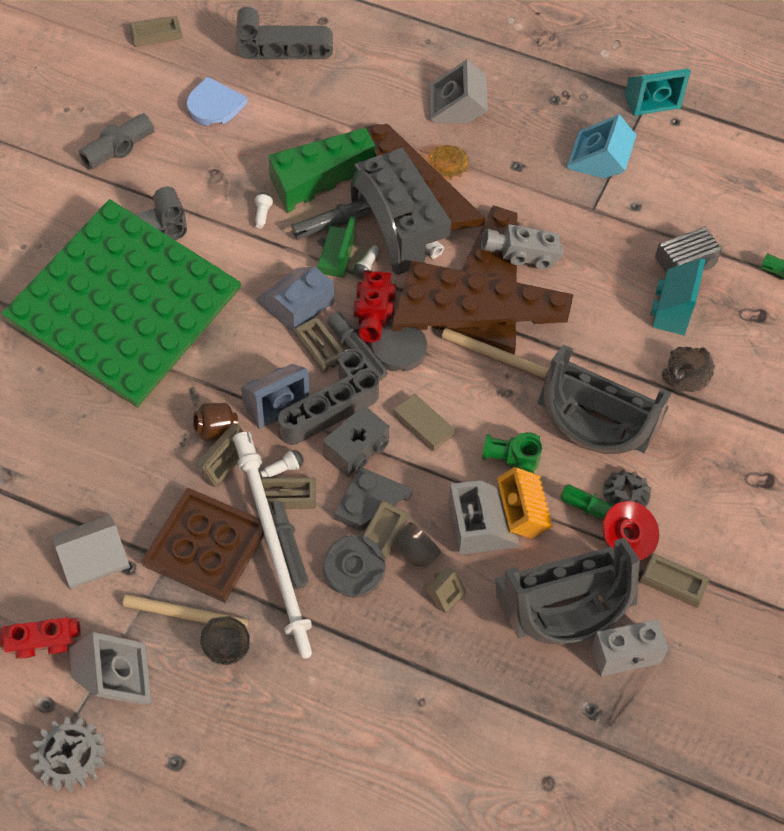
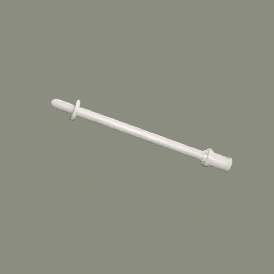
(249, 463)

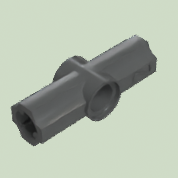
(116, 141)

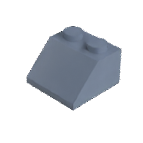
(298, 296)
(273, 393)

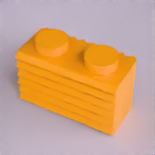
(524, 503)

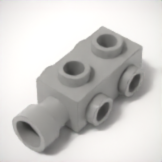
(524, 245)

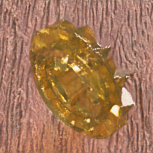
(443, 154)

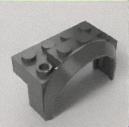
(397, 188)
(573, 384)
(599, 572)

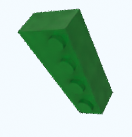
(318, 166)

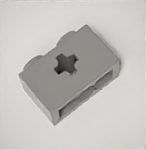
(629, 647)

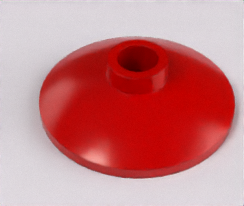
(637, 521)

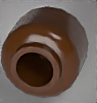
(213, 420)

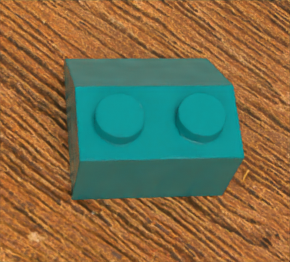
(657, 91)
(677, 297)

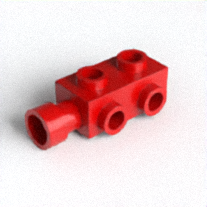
(374, 304)
(40, 636)

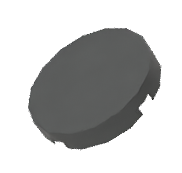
(400, 348)
(354, 566)

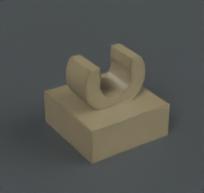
(445, 589)

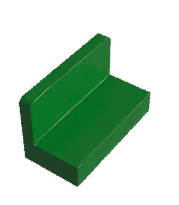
(337, 249)

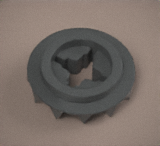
(615, 483)

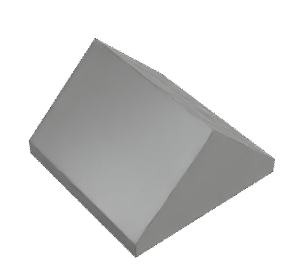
(90, 551)

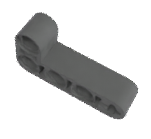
(280, 41)
(168, 213)
(299, 420)

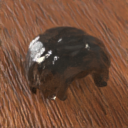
(689, 369)

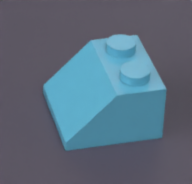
(603, 148)

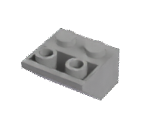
(479, 518)

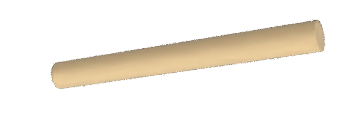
(495, 353)
(173, 610)

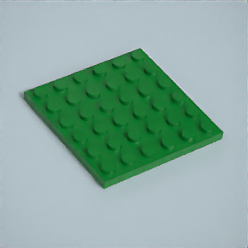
(122, 302)

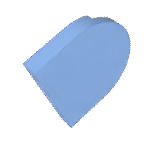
(214, 102)

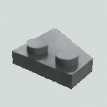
(365, 497)

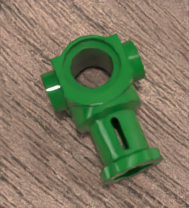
(513, 450)

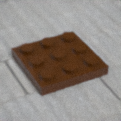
(205, 545)

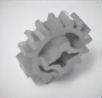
(82, 747)

